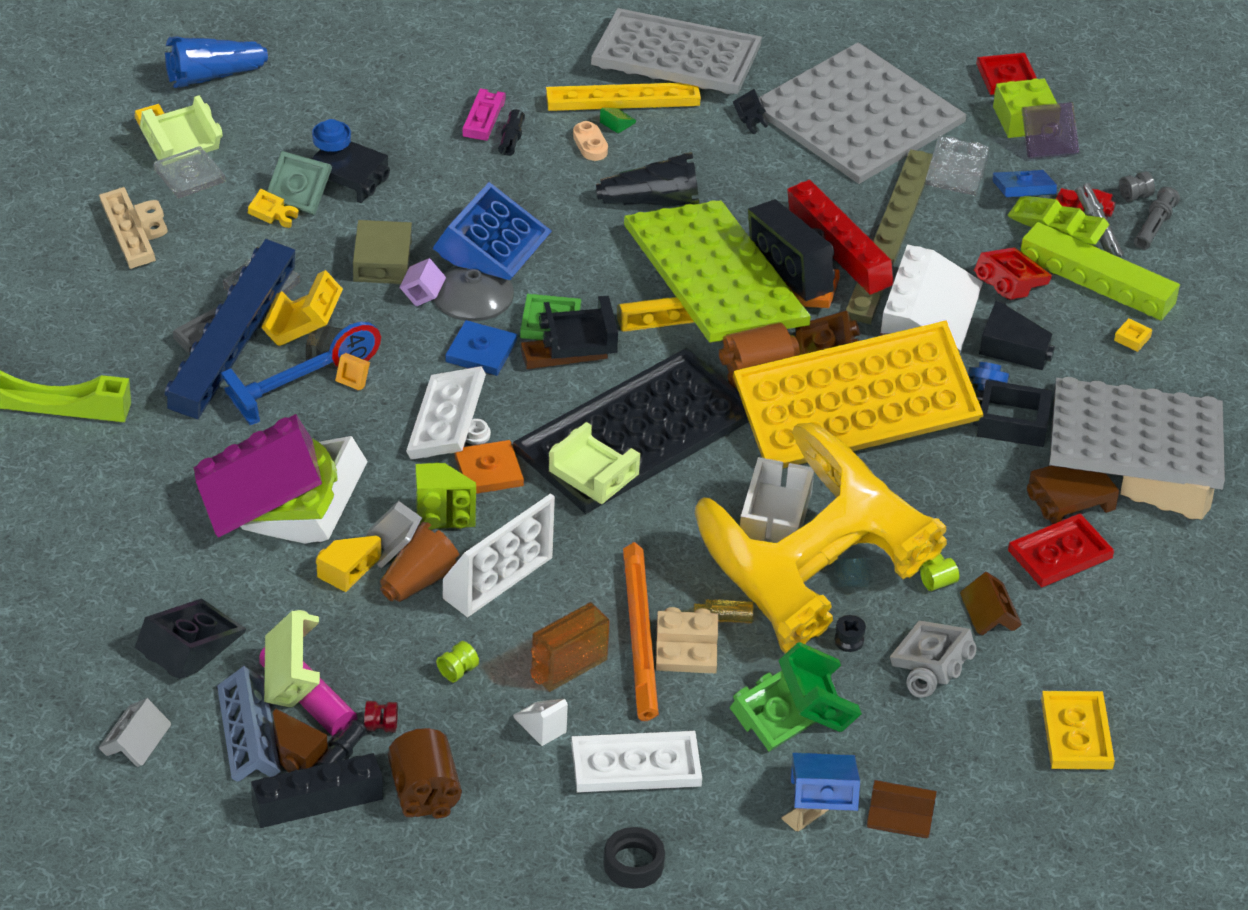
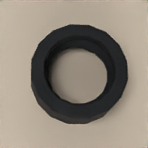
(634, 876)

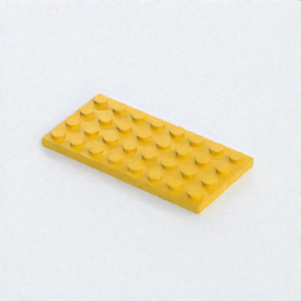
(860, 392)

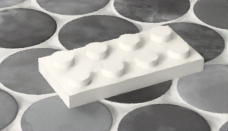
(446, 413)
(636, 761)

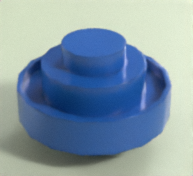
(331, 135)
(985, 372)

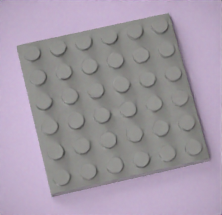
(859, 112)
(1138, 433)

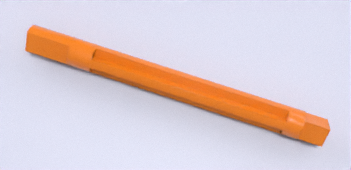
(640, 633)

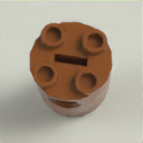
(757, 347)

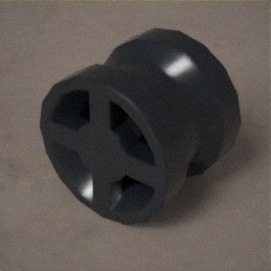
(850, 633)

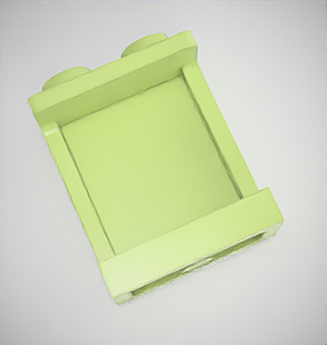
(181, 130)
(592, 465)
(284, 673)

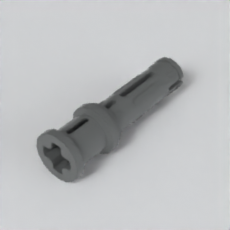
(1160, 211)

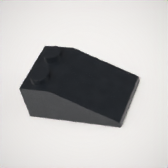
(187, 637)

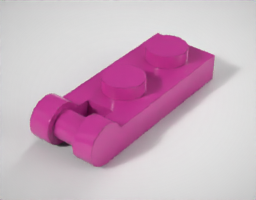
(483, 114)

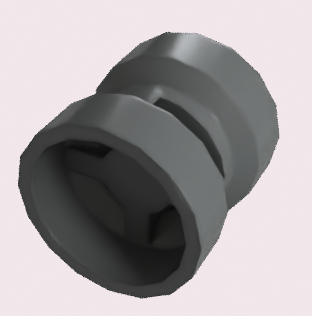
(1140, 185)

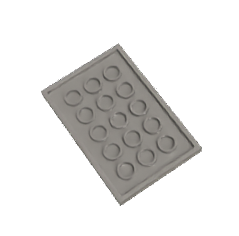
(676, 51)

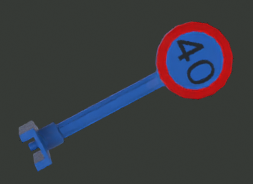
(357, 339)

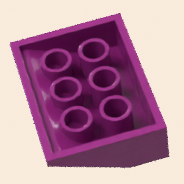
(257, 474)

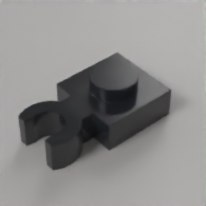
(750, 110)

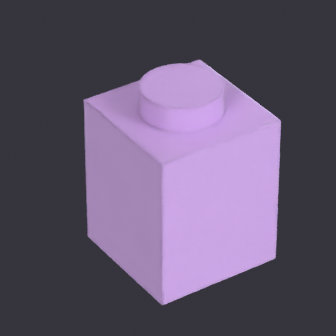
(422, 282)

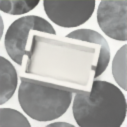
(775, 510)

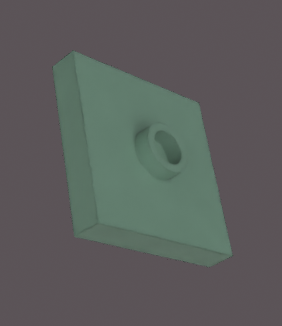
(299, 181)

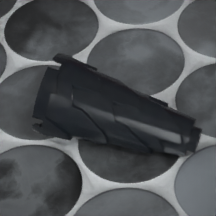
(656, 184)

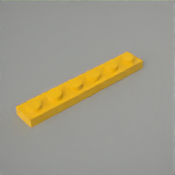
(622, 96)

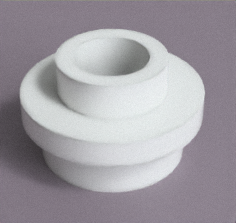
(478, 432)

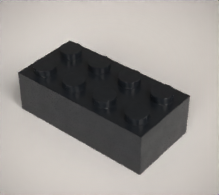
(792, 249)

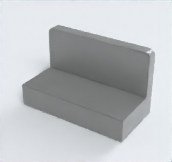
(395, 530)
(136, 732)

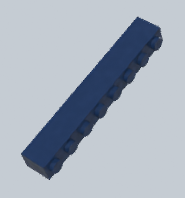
(230, 329)

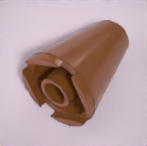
(419, 564)

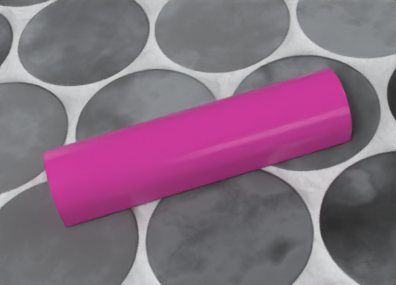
(324, 705)

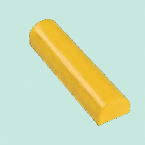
(651, 314)

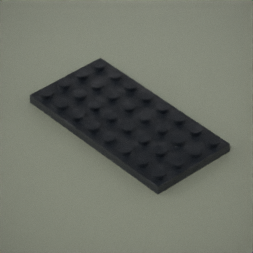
(657, 413)

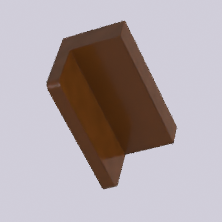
(989, 604)
(901, 809)

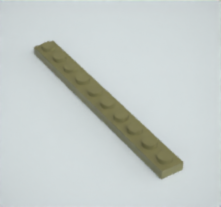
(893, 228)

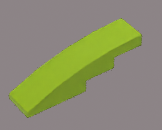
(1067, 220)

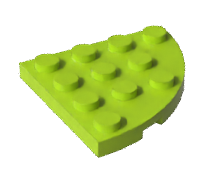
(314, 502)

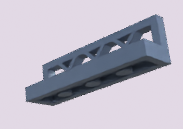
(254, 719)

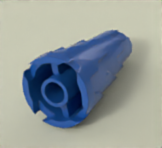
(206, 59)

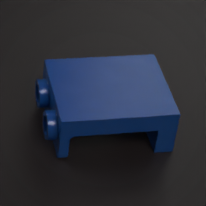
(825, 781)

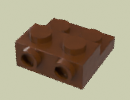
(827, 333)

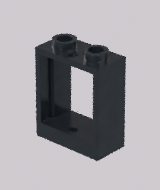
(1010, 428)

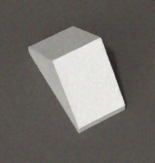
(544, 719)

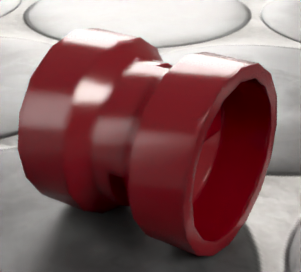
(373, 716)

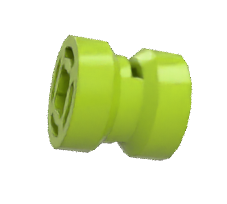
(455, 663)

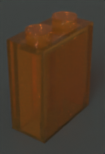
(569, 646)

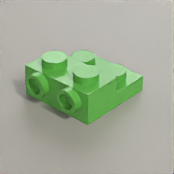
(769, 711)

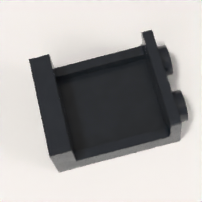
(356, 168)
(580, 331)

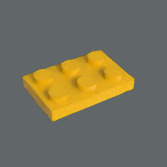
(1077, 730)

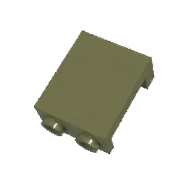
(381, 251)

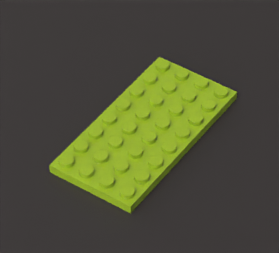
(715, 269)

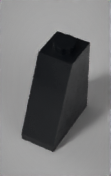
(1015, 338)

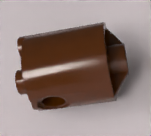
(424, 773)

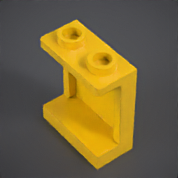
(296, 318)

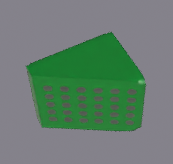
(615, 119)

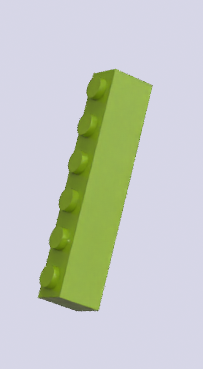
(1100, 271)

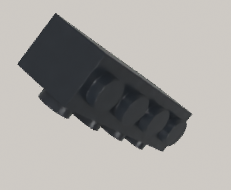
(317, 790)

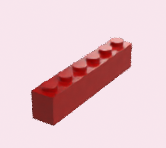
(850, 244)

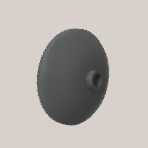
(473, 294)

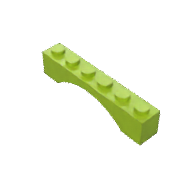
(98, 399)

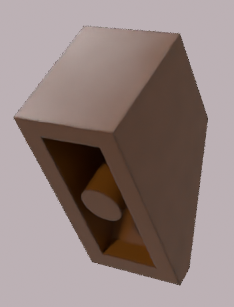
(297, 743)

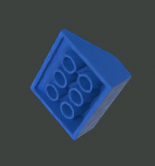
(492, 235)

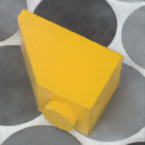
(347, 560)

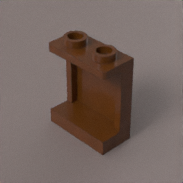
(1070, 490)

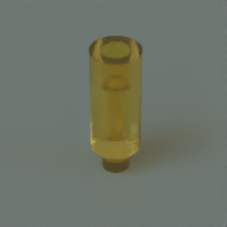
(728, 610)

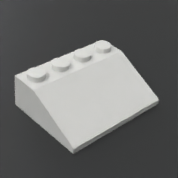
(929, 292)
(350, 465)
(501, 559)

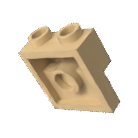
(686, 641)

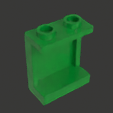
(812, 689)

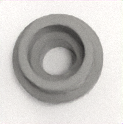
(918, 689)

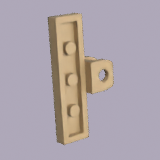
(133, 225)

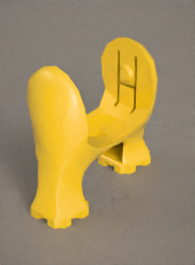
(861, 513)

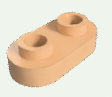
(590, 141)

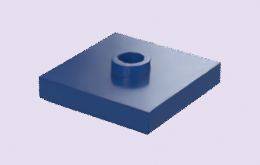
(1024, 183)
(481, 346)

